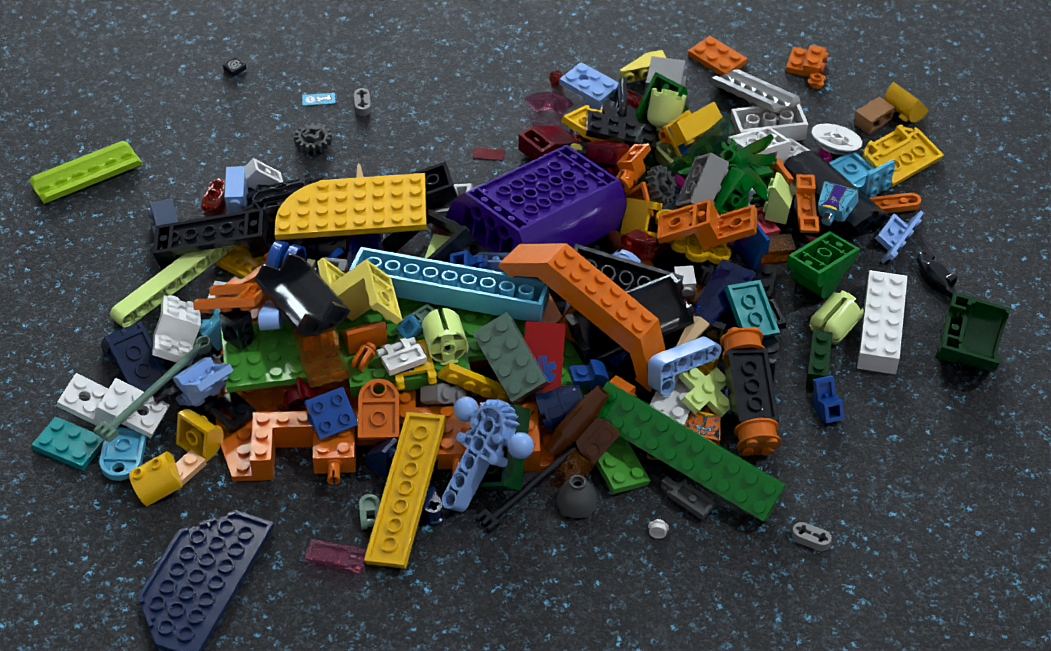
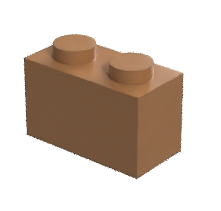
(874, 115)

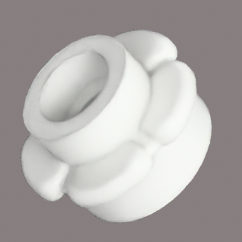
(658, 528)

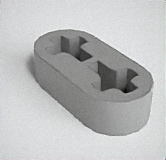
(362, 102)
(811, 536)

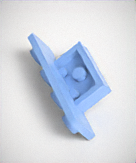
(894, 232)

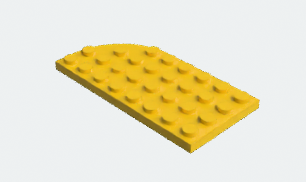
(354, 207)

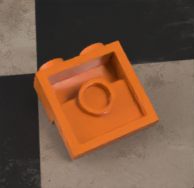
(805, 61)

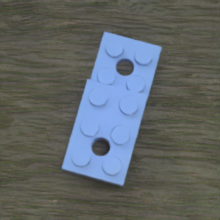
(590, 85)

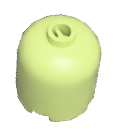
(664, 107)

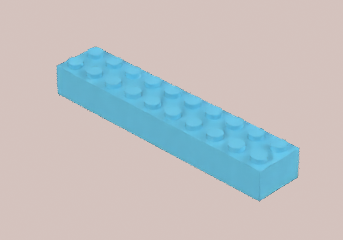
(460, 285)

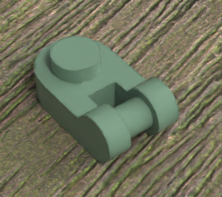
(368, 506)

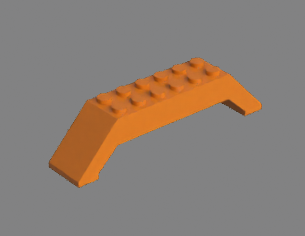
(593, 297)

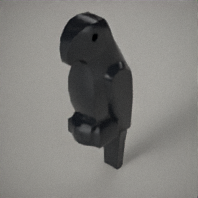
(936, 273)

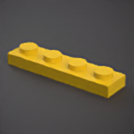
(473, 382)

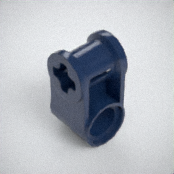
(432, 507)

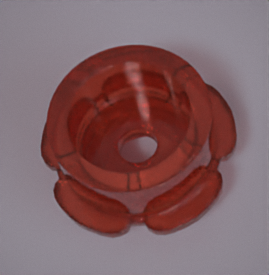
(554, 77)

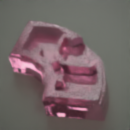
(550, 101)

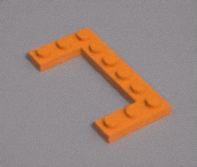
(245, 298)

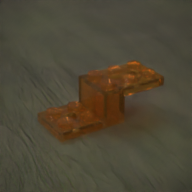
(321, 357)

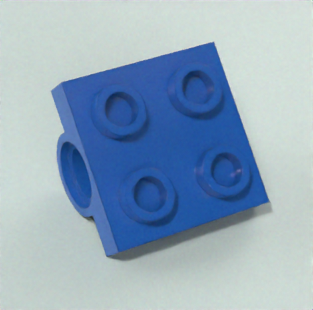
(330, 413)

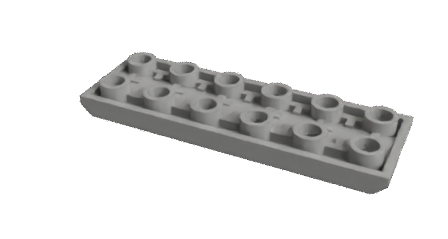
(755, 90)

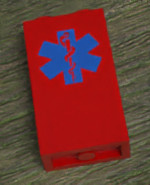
(547, 346)

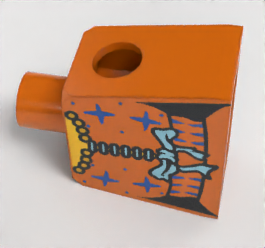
(705, 424)

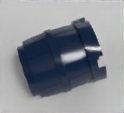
(557, 404)

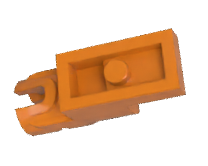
(632, 166)

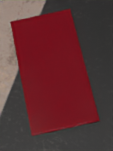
(488, 153)

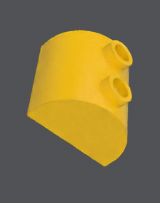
(905, 103)
(198, 434)
(155, 478)

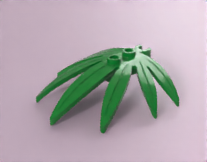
(742, 159)

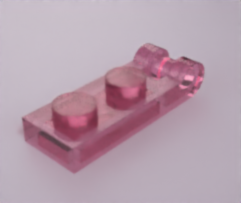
(336, 555)

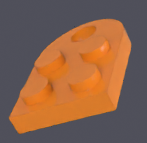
(378, 412)

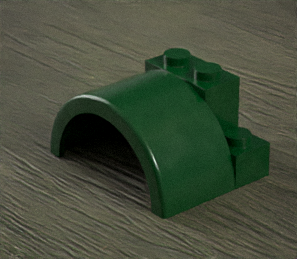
(972, 332)

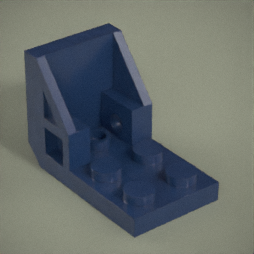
(132, 353)

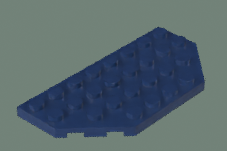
(200, 578)

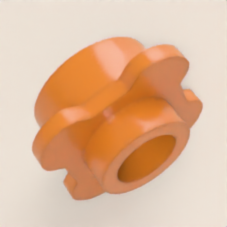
(816, 80)

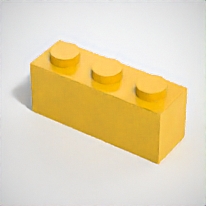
(695, 124)

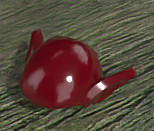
(295, 397)

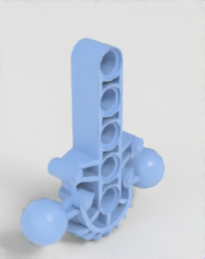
(491, 430)

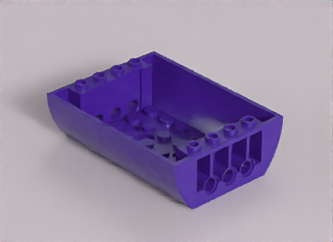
(543, 202)

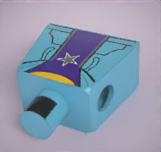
(836, 202)

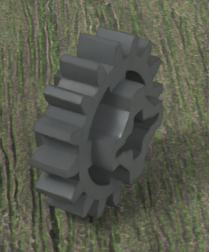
(313, 138)
(661, 185)

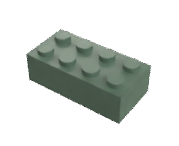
(511, 358)

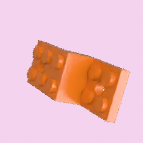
(707, 224)

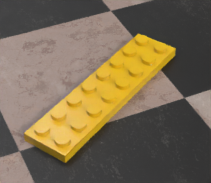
(405, 490)

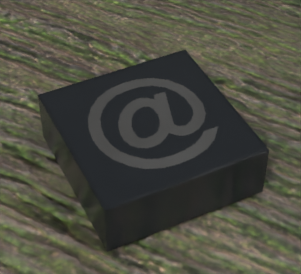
(234, 66)

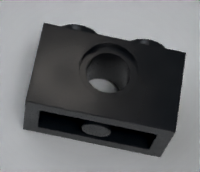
(237, 328)

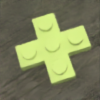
(705, 391)

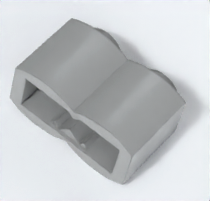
(441, 394)

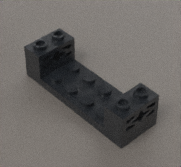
(213, 232)

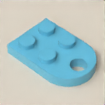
(122, 452)

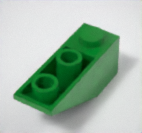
(733, 190)

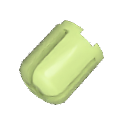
(837, 316)
(448, 335)

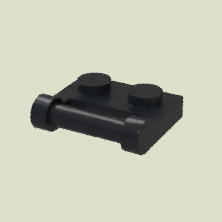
(235, 407)

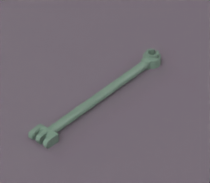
(109, 432)

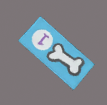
(318, 99)

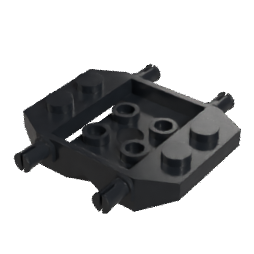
(274, 192)

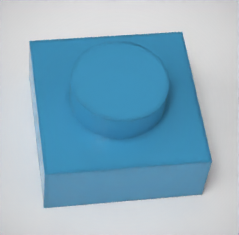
(410, 327)

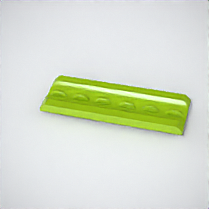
(84, 171)

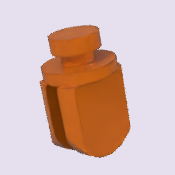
(364, 356)

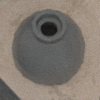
(577, 498)

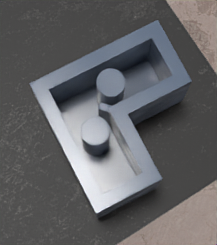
(162, 213)

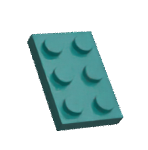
(752, 307)
(68, 443)

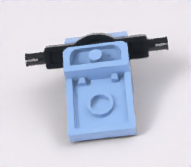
(197, 382)

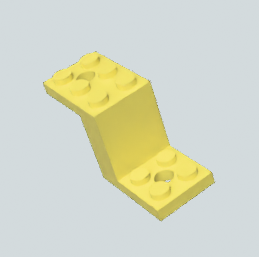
(362, 289)

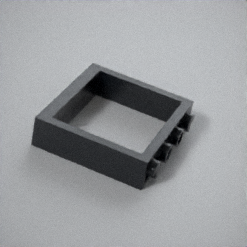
(458, 242)

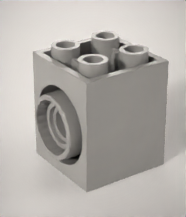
(667, 67)

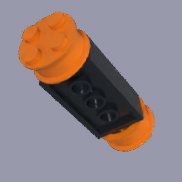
(750, 391)

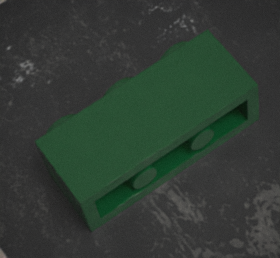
(818, 357)

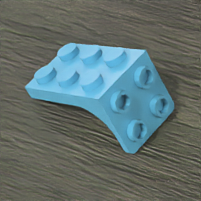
(863, 175)

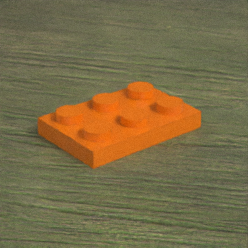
(717, 56)

